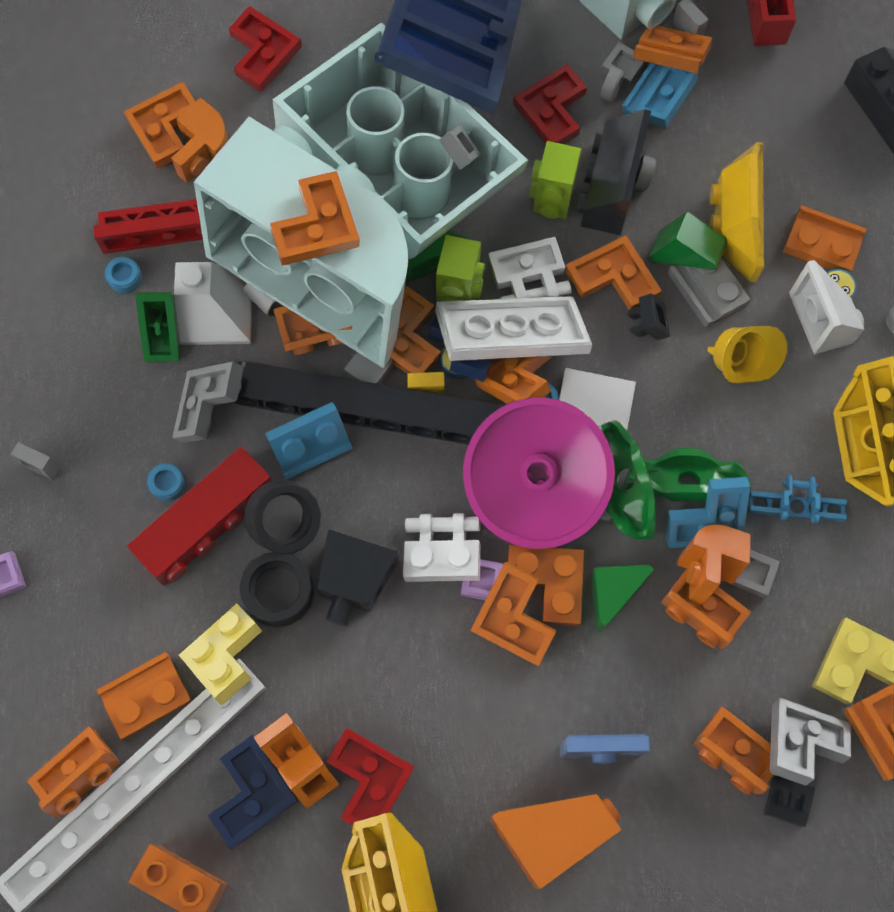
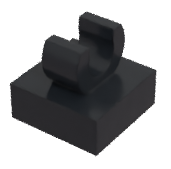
(653, 318)
(789, 801)

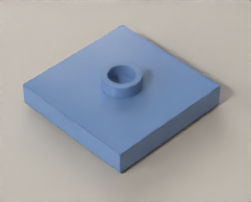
(604, 748)

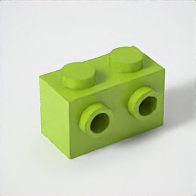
(554, 180)
(459, 270)

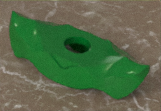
(686, 462)
(632, 508)

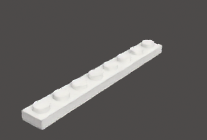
(121, 794)

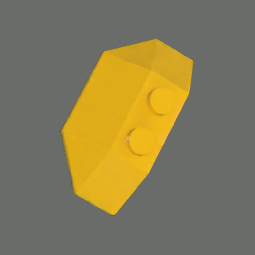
(740, 212)
(867, 430)
(386, 869)

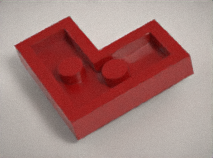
(269, 47)
(545, 103)
(377, 770)

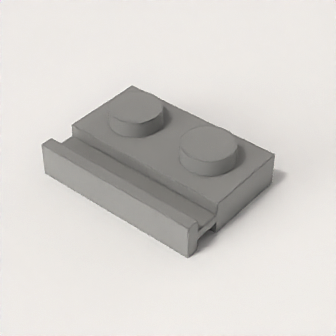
(709, 292)

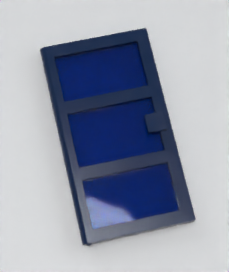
(452, 45)

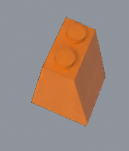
(555, 834)

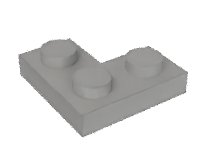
(201, 391)
(801, 734)

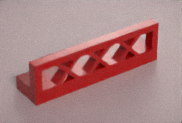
(145, 231)

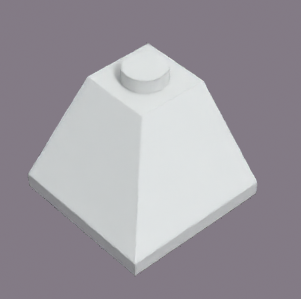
(211, 305)
(825, 310)

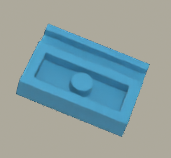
(661, 92)
(309, 440)

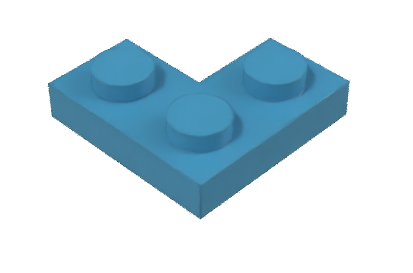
(725, 506)

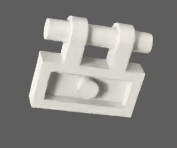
(529, 263)
(442, 560)

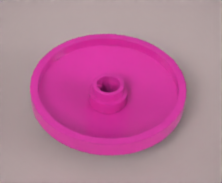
(538, 473)

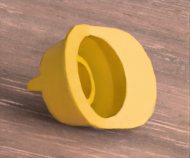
(749, 353)

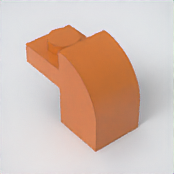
(205, 136)
(714, 556)
(296, 760)

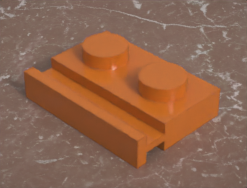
(673, 48)
(824, 239)
(144, 696)
(874, 726)

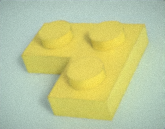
(213, 653)
(849, 656)

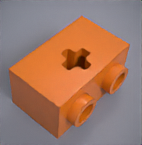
(177, 881)

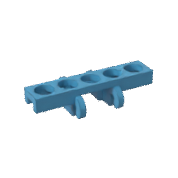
(784, 510)

